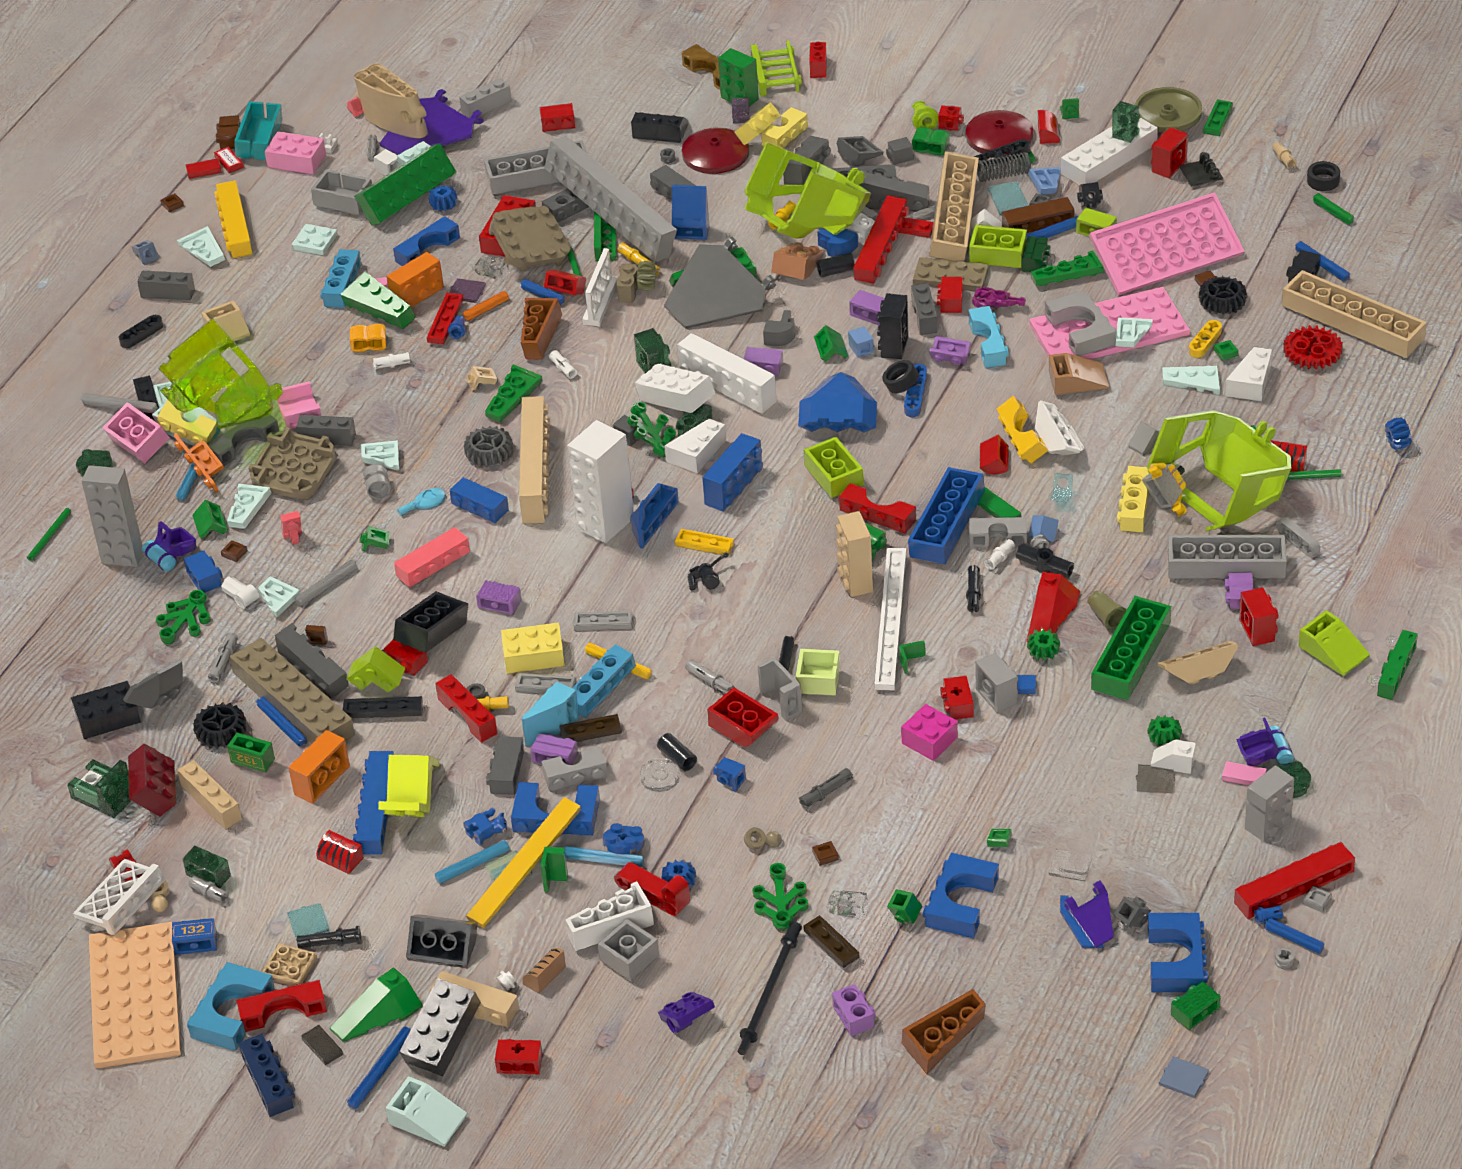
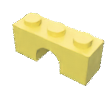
(757, 123)
(793, 124)
(171, 420)

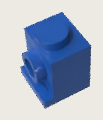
(730, 773)

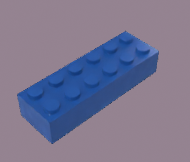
(946, 515)

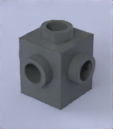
(1132, 912)

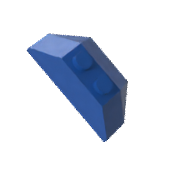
(653, 512)

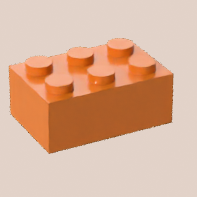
(417, 279)
(319, 766)

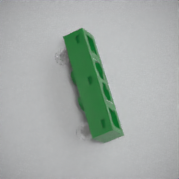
(1397, 664)

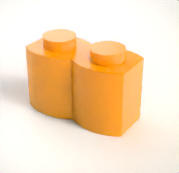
(367, 337)

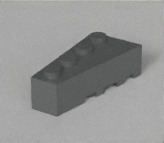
(812, 148)
(879, 187)
(311, 661)

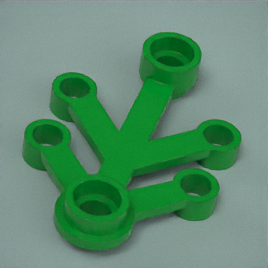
(639, 411)
(197, 599)
(783, 917)

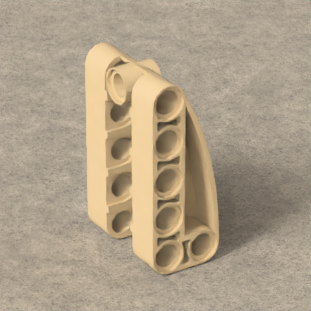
(390, 102)

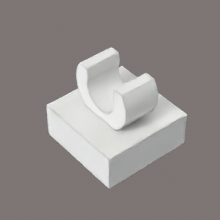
(330, 143)

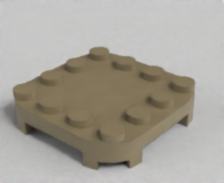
(529, 237)
(293, 464)

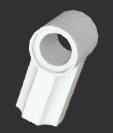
(241, 593)

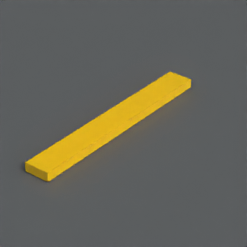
(523, 862)

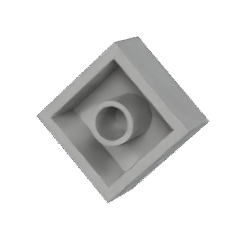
(996, 682)
(628, 949)

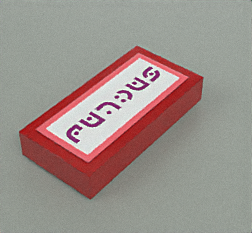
(228, 160)

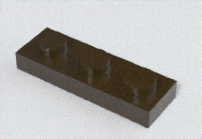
(591, 728)
(831, 941)

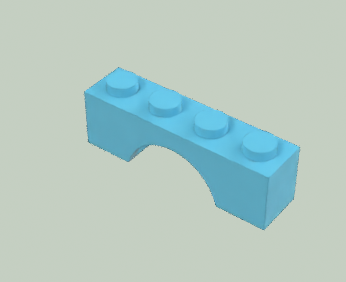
(983, 323)

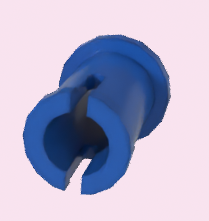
(1262, 915)

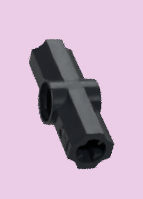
(1044, 560)

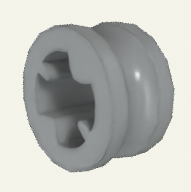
(1039, 539)
(1287, 953)

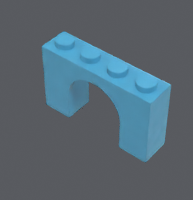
(231, 983)

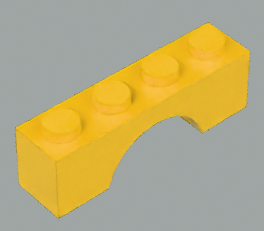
(1028, 443)

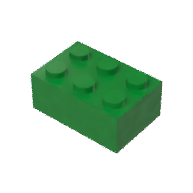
(738, 76)

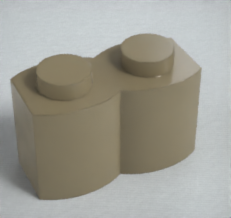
(627, 283)

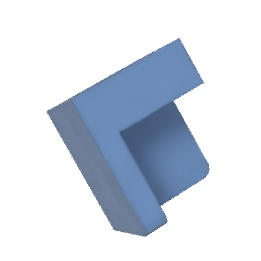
(860, 341)
(1043, 526)

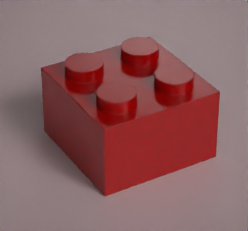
(1169, 152)
(1258, 616)

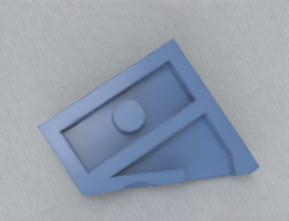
(1045, 179)

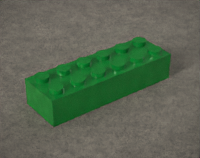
(405, 184)
(1131, 648)

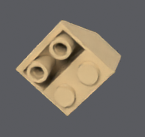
(229, 318)

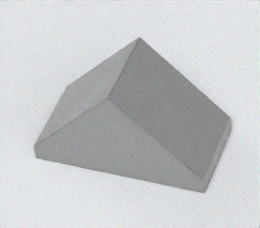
(1144, 438)

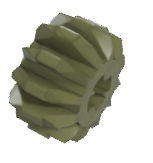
(646, 275)

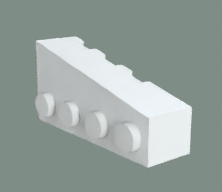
(596, 923)

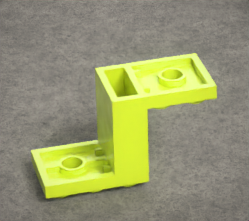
(409, 785)

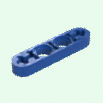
(916, 390)

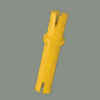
(633, 255)

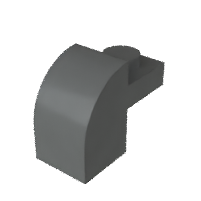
(779, 332)

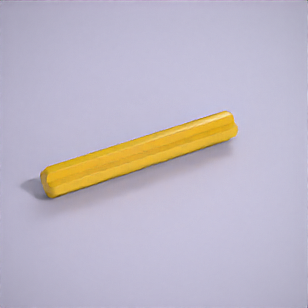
(598, 652)

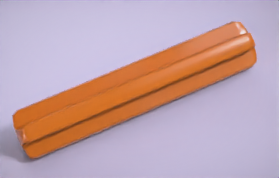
(486, 305)

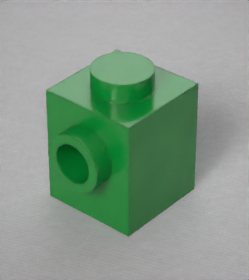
(904, 906)

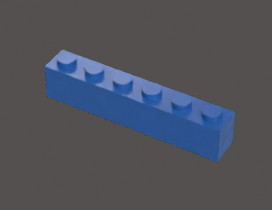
(371, 821)

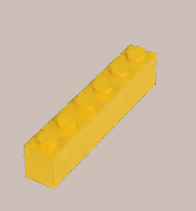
(232, 219)

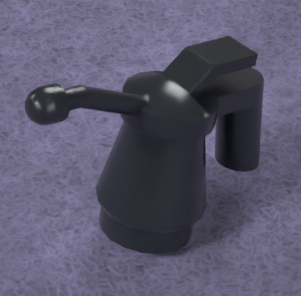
(705, 571)

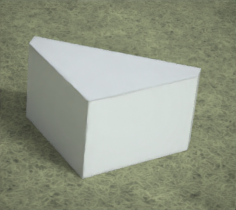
(985, 219)

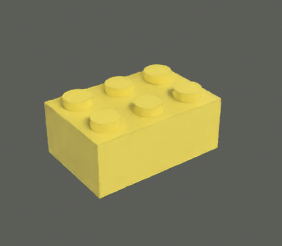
(532, 648)

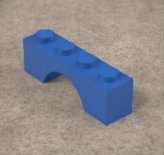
(439, 233)

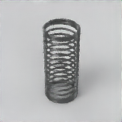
(983, 177)

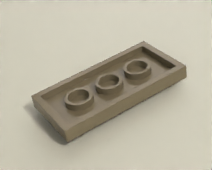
(931, 270)

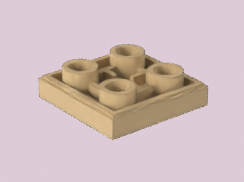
(290, 965)

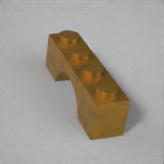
(699, 59)

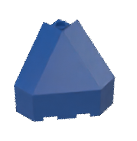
(838, 405)

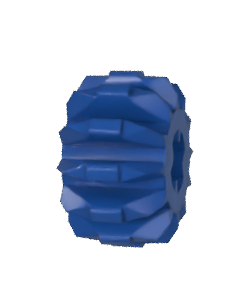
(443, 198)
(1398, 433)
(680, 868)

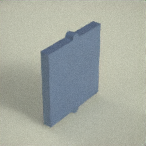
(1183, 1077)

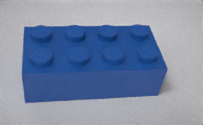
(732, 472)

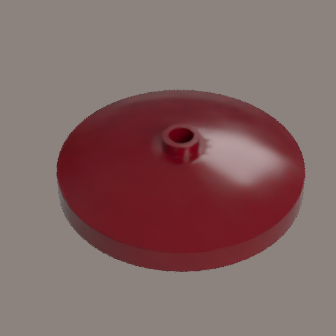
(997, 129)
(714, 151)

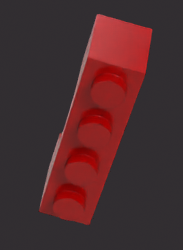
(896, 516)
(478, 718)
(306, 998)

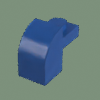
(838, 244)

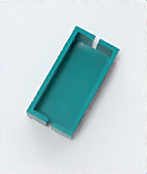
(256, 130)

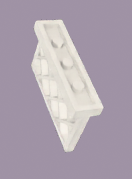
(599, 291)
(127, 902)

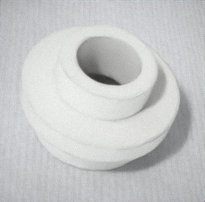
(506, 980)

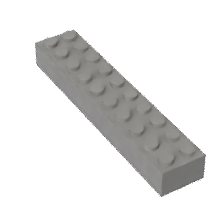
(610, 199)

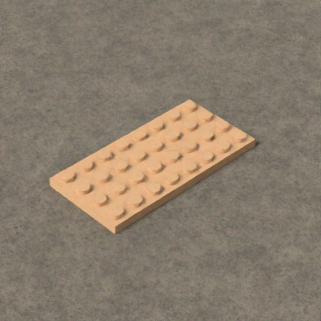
(134, 995)

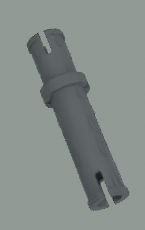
(820, 791)

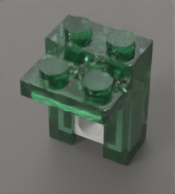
(103, 787)

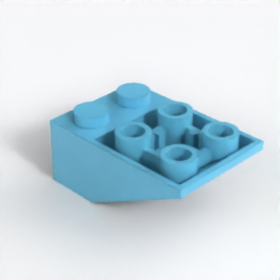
(553, 709)

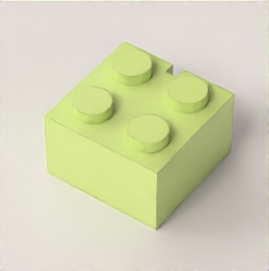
(818, 671)

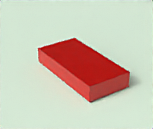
(203, 168)

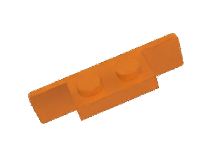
(203, 458)

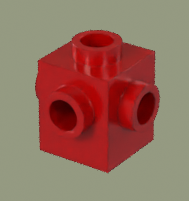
(950, 118)

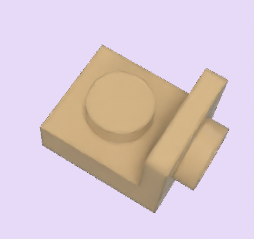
(480, 375)

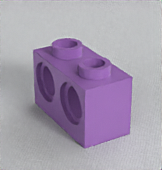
(853, 1009)

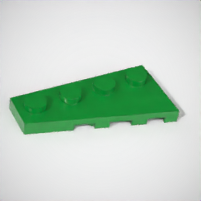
(1066, 270)
(516, 385)

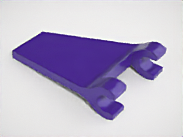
(1094, 915)

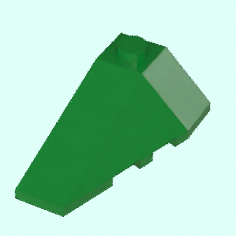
(383, 1001)

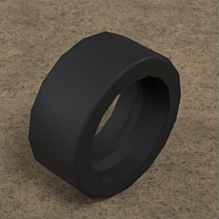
(1326, 168)
(905, 382)

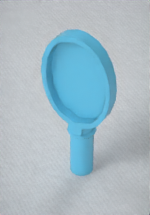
(425, 500)

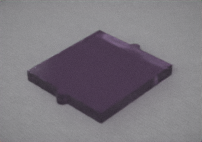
(470, 289)

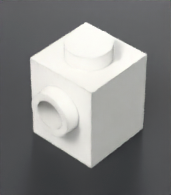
(385, 162)

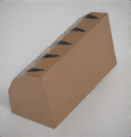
(545, 970)

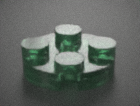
(91, 457)
(1301, 777)

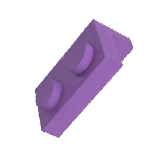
(950, 350)

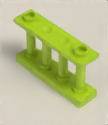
(762, 74)

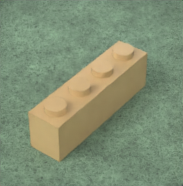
(209, 794)
(495, 1004)

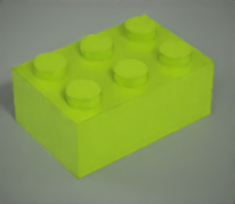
(997, 246)
(833, 466)

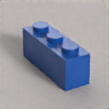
(479, 500)

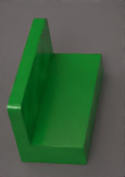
(829, 343)
(209, 517)
(553, 866)

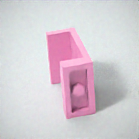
(297, 401)

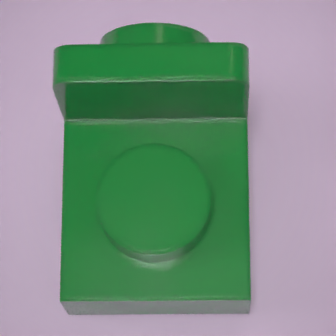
(374, 537)

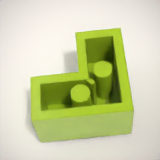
(377, 668)

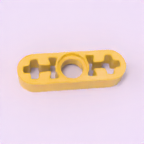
(1205, 332)

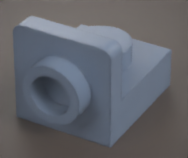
(146, 251)

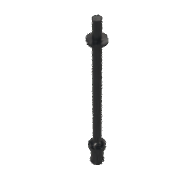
(789, 942)

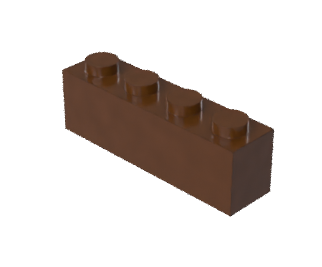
(1038, 215)

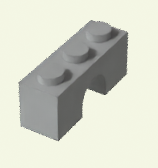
(985, 529)
(561, 775)

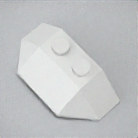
(1056, 430)

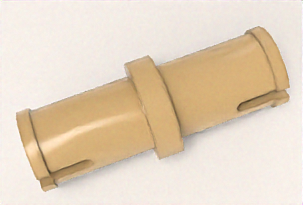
(1284, 155)

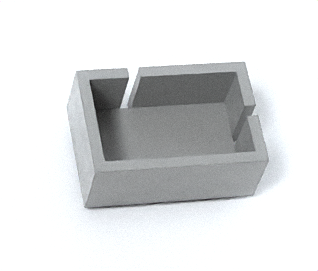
(329, 192)
(1269, 803)

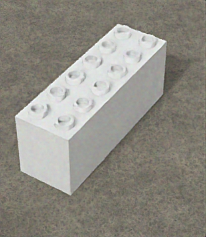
(600, 481)

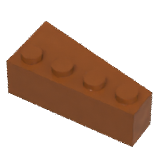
(539, 325)
(943, 1029)

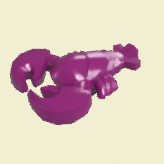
(995, 298)

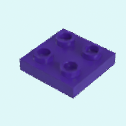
(681, 1013)

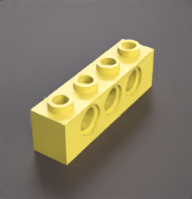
(1134, 500)

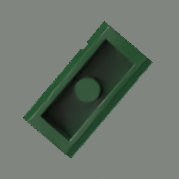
(1035, 254)

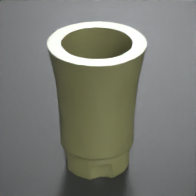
(1106, 609)

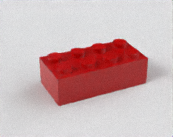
(488, 242)

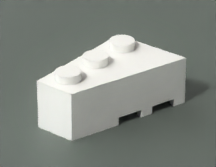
(1250, 375)
(696, 446)

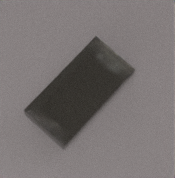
(322, 1045)

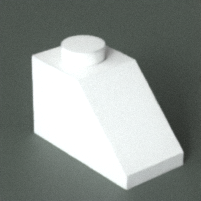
(1175, 755)

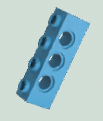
(340, 276)
(603, 678)

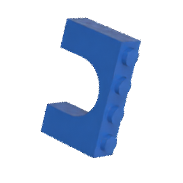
(528, 817)
(957, 873)
(1183, 930)

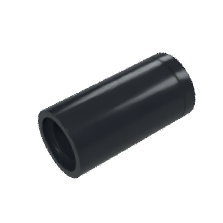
(835, 265)
(676, 752)

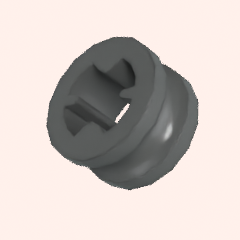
(667, 155)

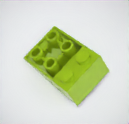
(1332, 643)

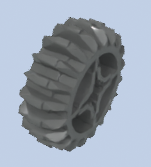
(488, 446)

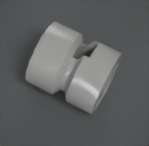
(376, 481)

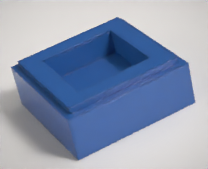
(1026, 684)

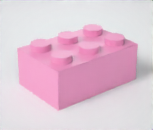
(295, 152)
(136, 432)

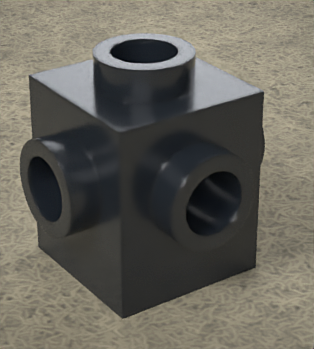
(1089, 189)

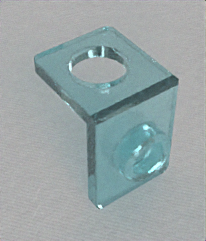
(1062, 494)

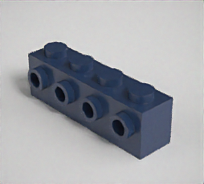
(266, 1075)

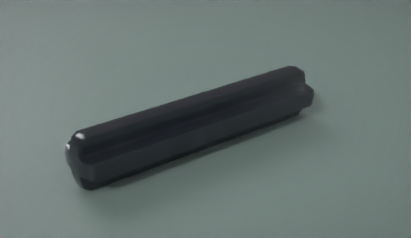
(786, 651)

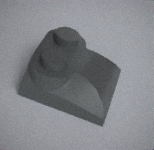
(857, 149)

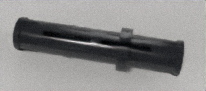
(973, 593)

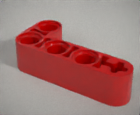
(667, 896)

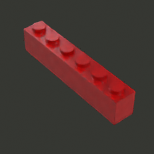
(881, 239)
(1295, 879)

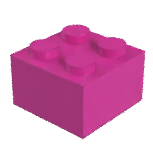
(929, 732)

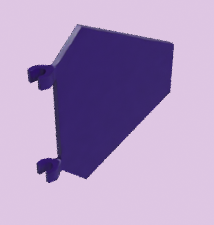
(442, 124)

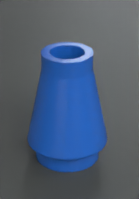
(457, 328)

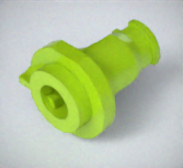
(924, 116)

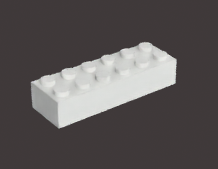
(1105, 154)
(728, 373)

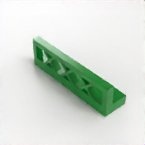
(599, 228)

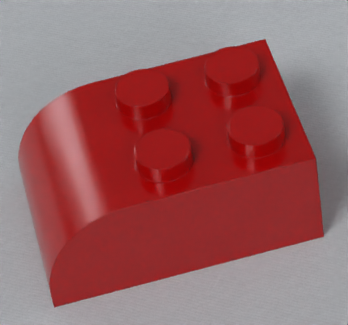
(740, 717)

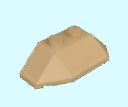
(1201, 663)

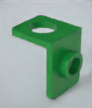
(1070, 108)
(911, 651)

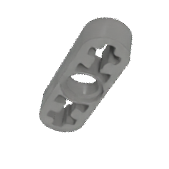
(1298, 536)

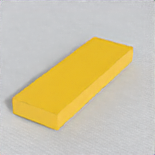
(704, 542)

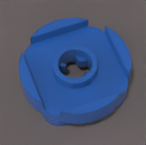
(623, 839)

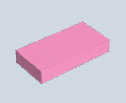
(1241, 773)

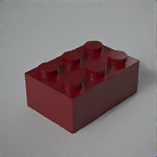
(152, 780)

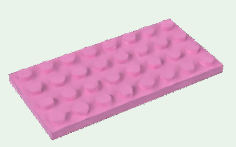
(1166, 243)
(1148, 304)

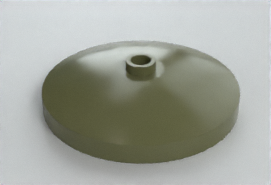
(1170, 108)

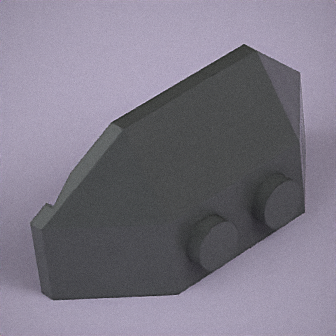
(157, 687)

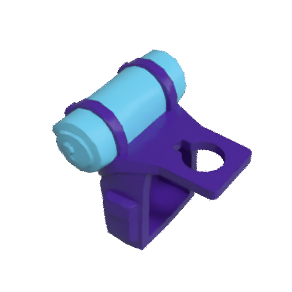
(169, 546)
(1265, 745)

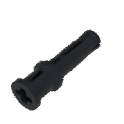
(340, 934)

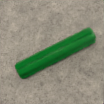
(1333, 208)

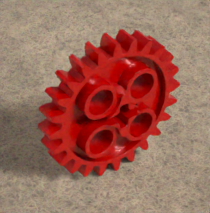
(1302, 342)

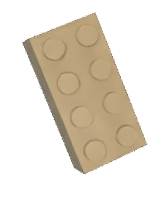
(854, 554)

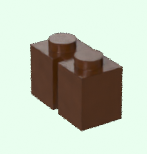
(227, 131)

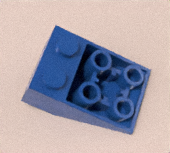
(690, 212)

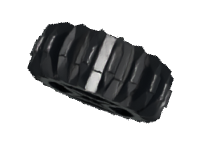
(1222, 295)
(208, 721)

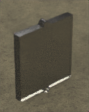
(1154, 779)

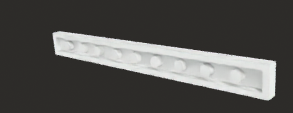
(890, 619)

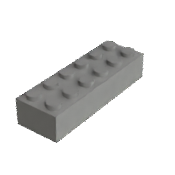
(520, 170)
(112, 515)
(1223, 554)

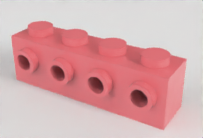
(432, 557)

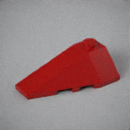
(1053, 602)

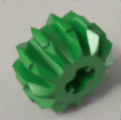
(1043, 644)
(1164, 730)

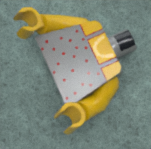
(1166, 486)

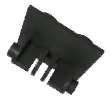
(1201, 171)

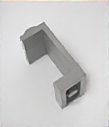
(775, 676)

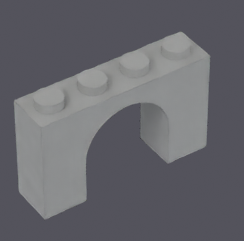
(1081, 307)

